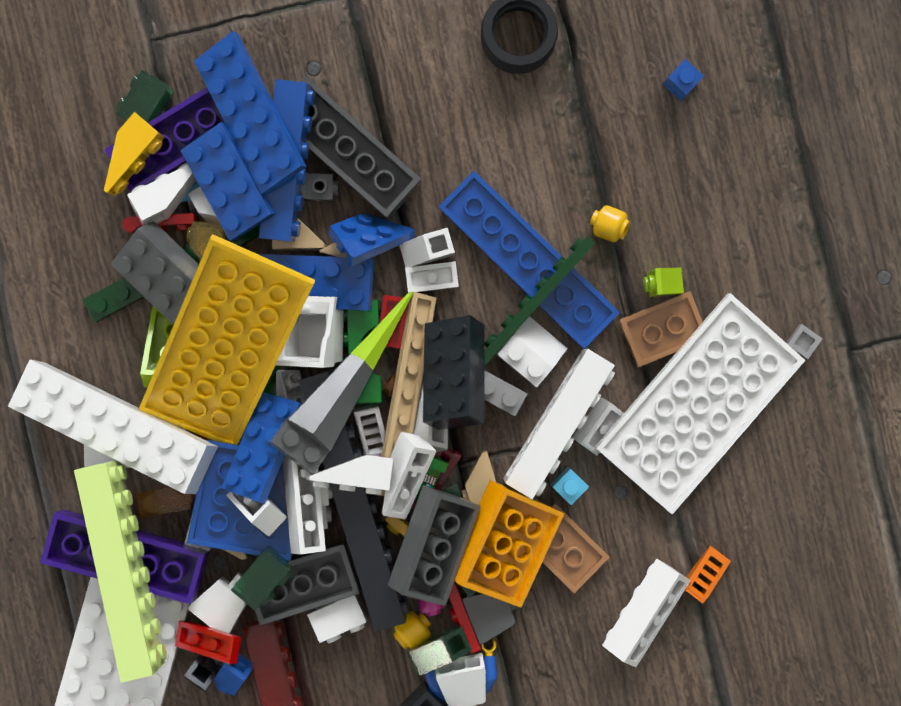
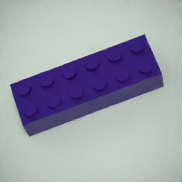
(180, 128)
(173, 566)

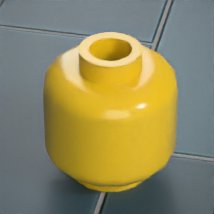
(610, 224)
(414, 631)

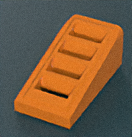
(713, 579)

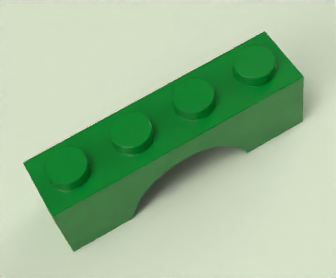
(359, 325)

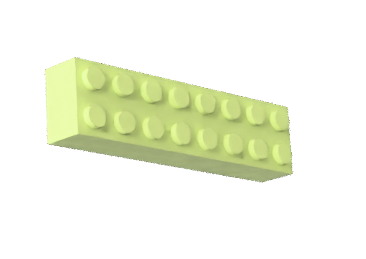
(121, 569)

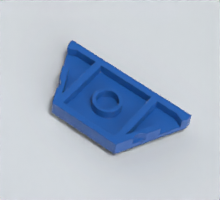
(367, 236)

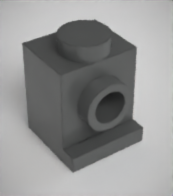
(330, 190)

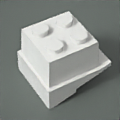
(315, 336)

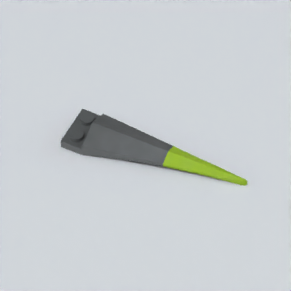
(318, 421)

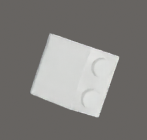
(532, 352)

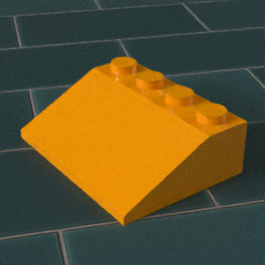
(507, 544)

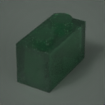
(146, 97)
(261, 578)

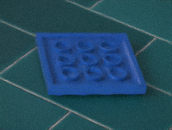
(222, 525)

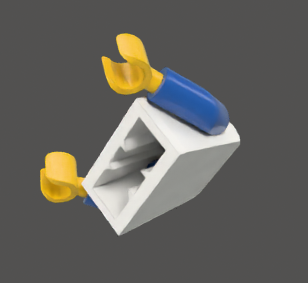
(465, 679)

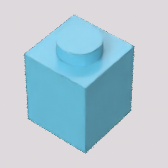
(569, 485)

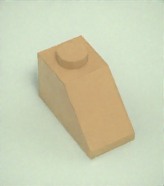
(305, 242)
(478, 478)

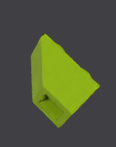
(664, 282)

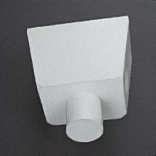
(219, 605)

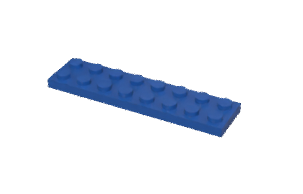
(527, 258)

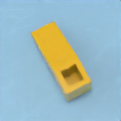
(131, 148)

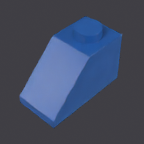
(233, 675)

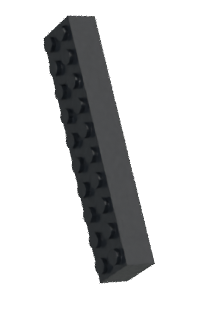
(363, 530)

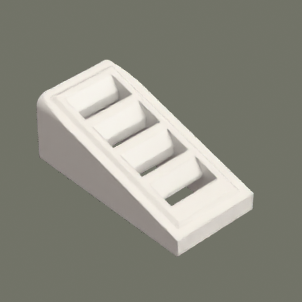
(366, 410)

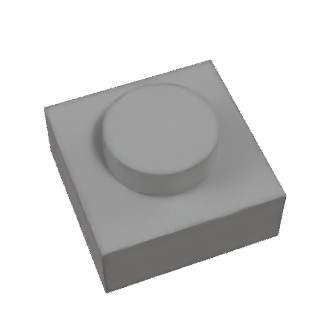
(804, 341)

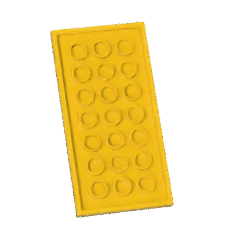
(225, 341)

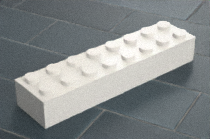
(113, 427)

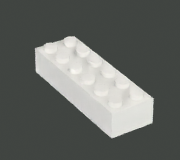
(558, 423)

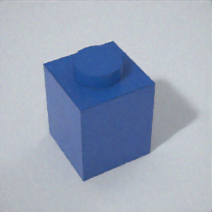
(683, 80)

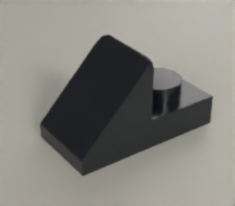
(203, 671)

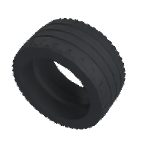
(512, 63)

